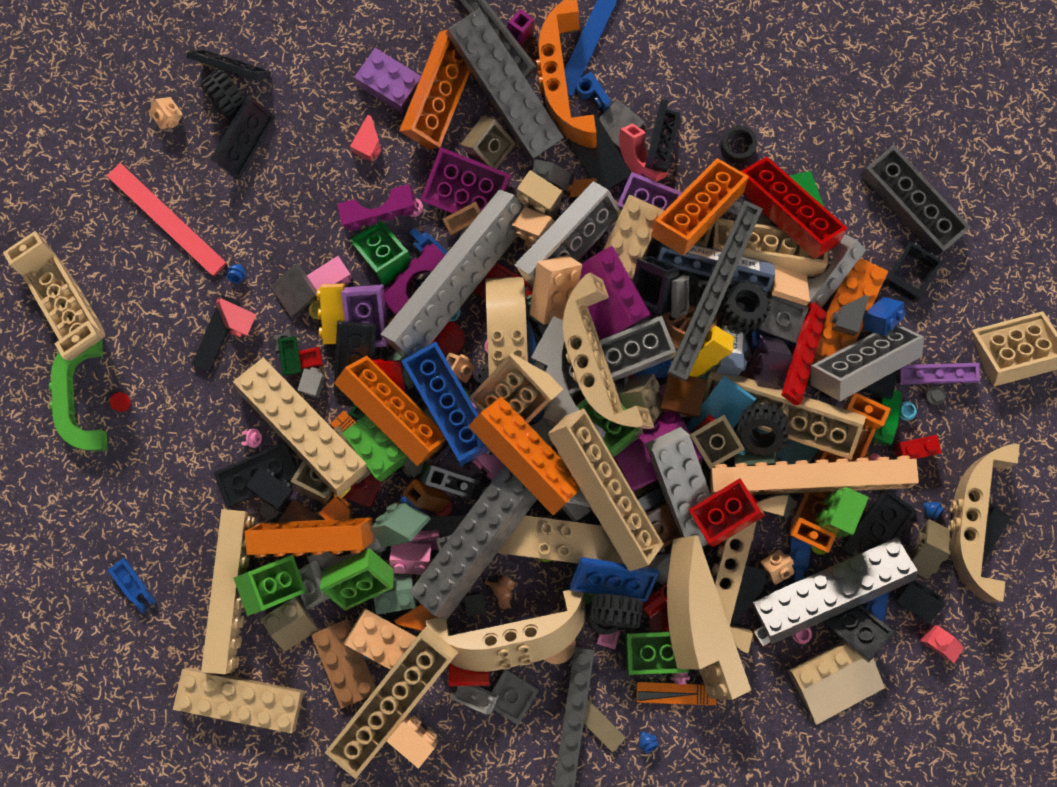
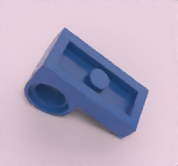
(595, 90)

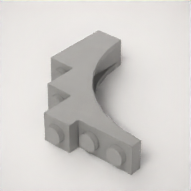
(551, 355)

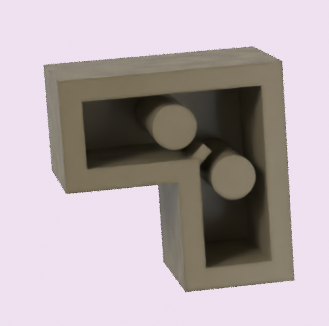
(931, 548)

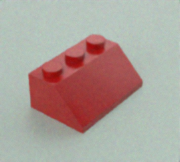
(726, 512)

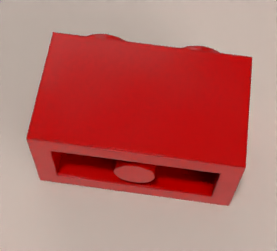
(918, 448)

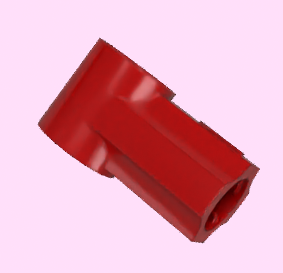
(655, 602)

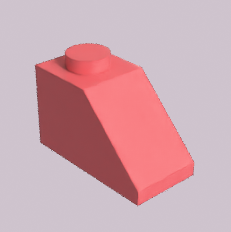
(366, 141)
(235, 318)
(942, 643)

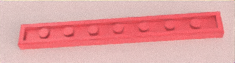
(167, 220)

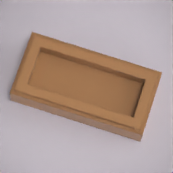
(461, 219)

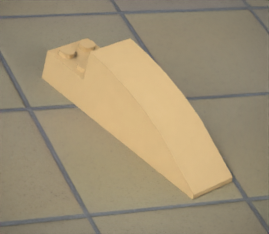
(699, 625)

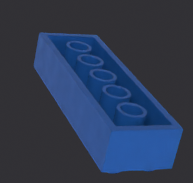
(446, 401)

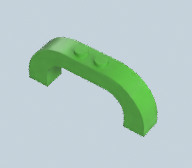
(63, 403)

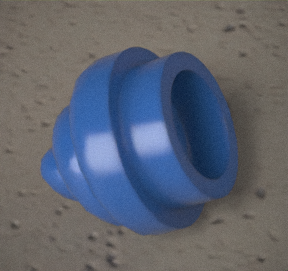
(236, 273)
(933, 510)
(648, 742)

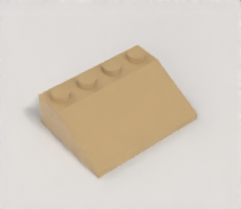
(1017, 348)
(521, 385)
(835, 681)

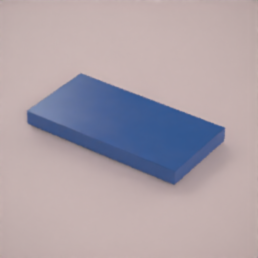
(613, 578)

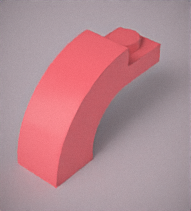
(635, 153)

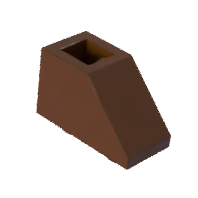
(426, 496)

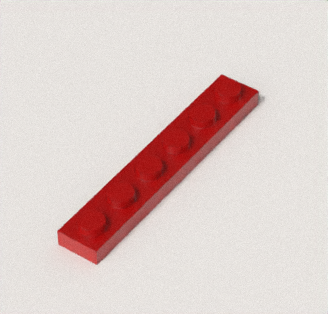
(804, 354)

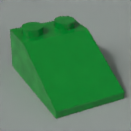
(382, 252)

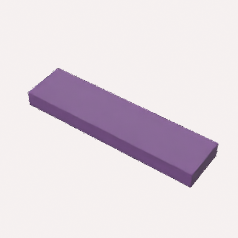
(939, 373)

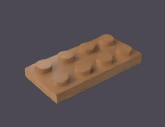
(343, 665)

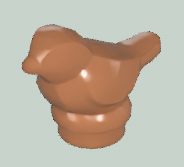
(502, 590)

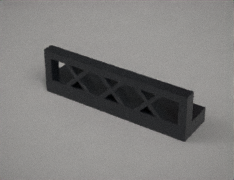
(658, 127)

